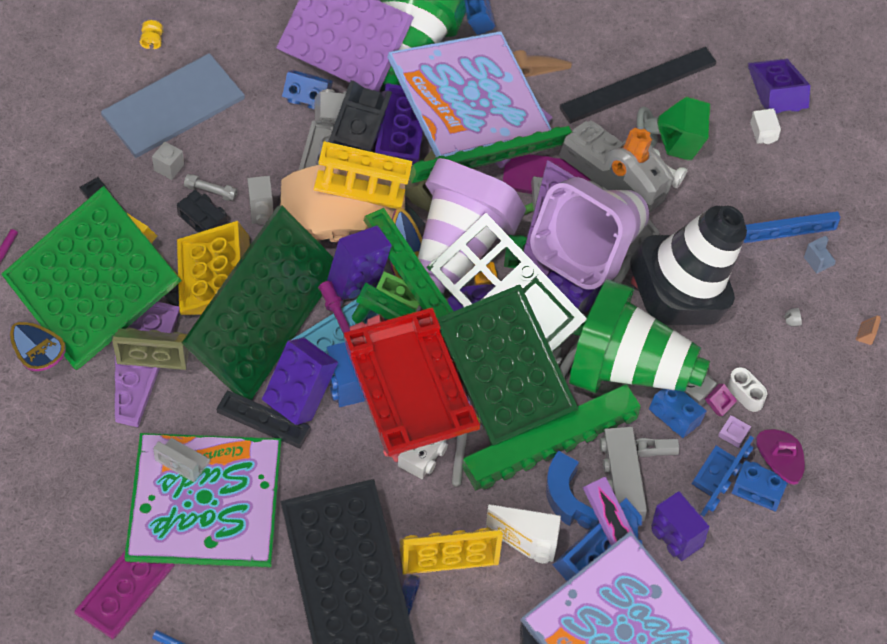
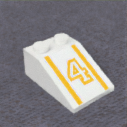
(526, 531)

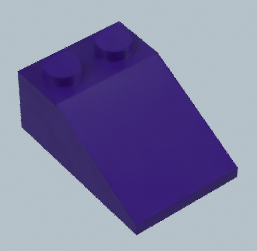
(780, 85)

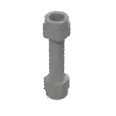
(193, 182)

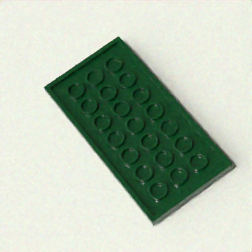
(261, 304)

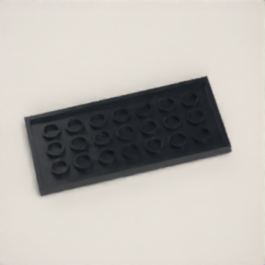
(346, 567)

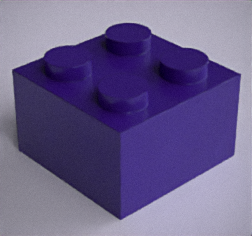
(679, 526)

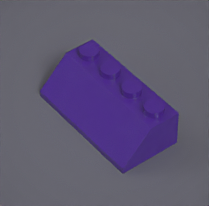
(400, 130)

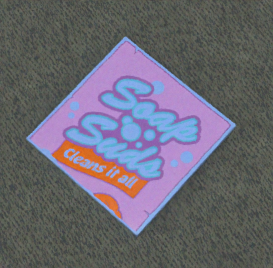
(468, 93)

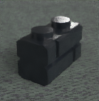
(200, 212)

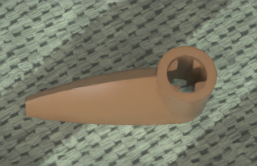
(536, 65)

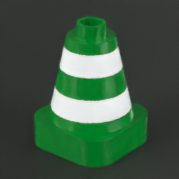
(430, 24)
(633, 347)

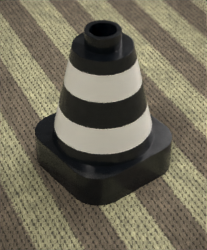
(688, 272)

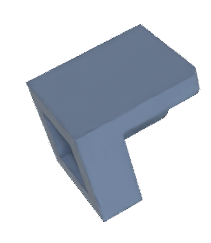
(818, 255)

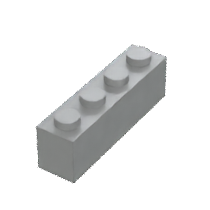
(623, 466)

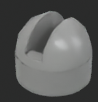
(793, 317)

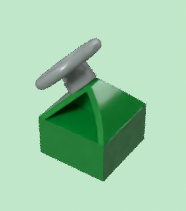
(682, 127)

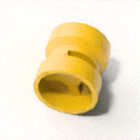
(151, 34)

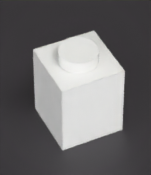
(765, 126)

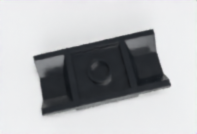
(360, 117)

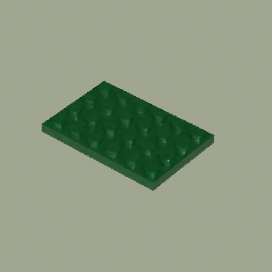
(506, 365)

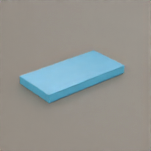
(328, 330)

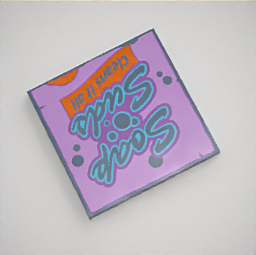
(619, 601)

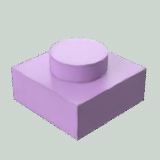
(734, 431)

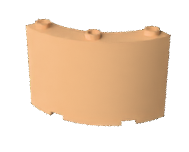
(324, 213)

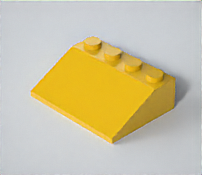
(206, 263)
(450, 551)

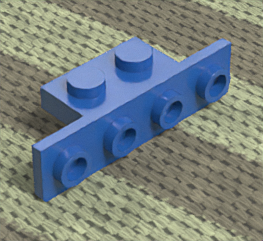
(716, 471)

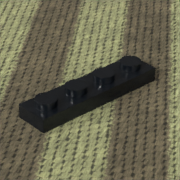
(262, 419)

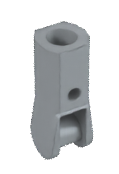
(661, 447)

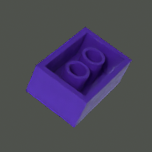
(359, 261)
(581, 298)
(299, 380)

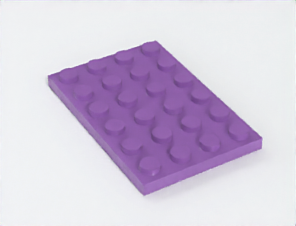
(346, 37)

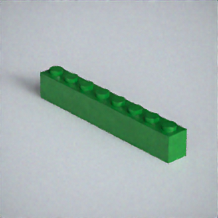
(544, 442)

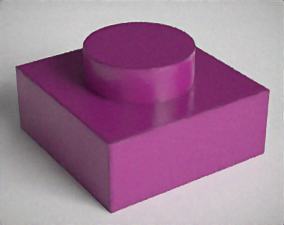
(720, 399)

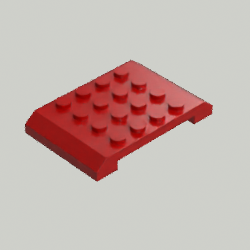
(409, 382)

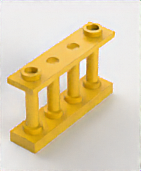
(364, 163)

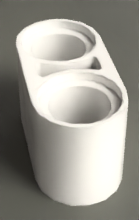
(749, 388)

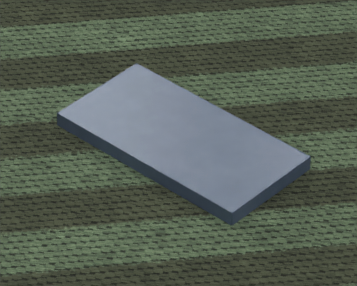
(172, 105)

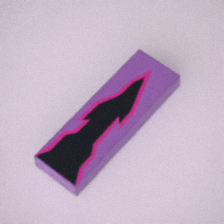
(607, 510)

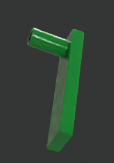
(380, 303)

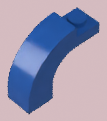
(560, 497)

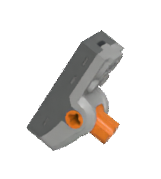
(619, 164)

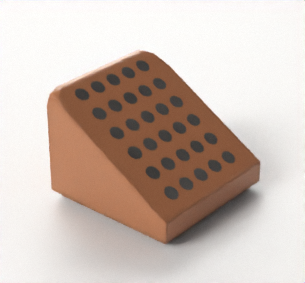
(868, 330)

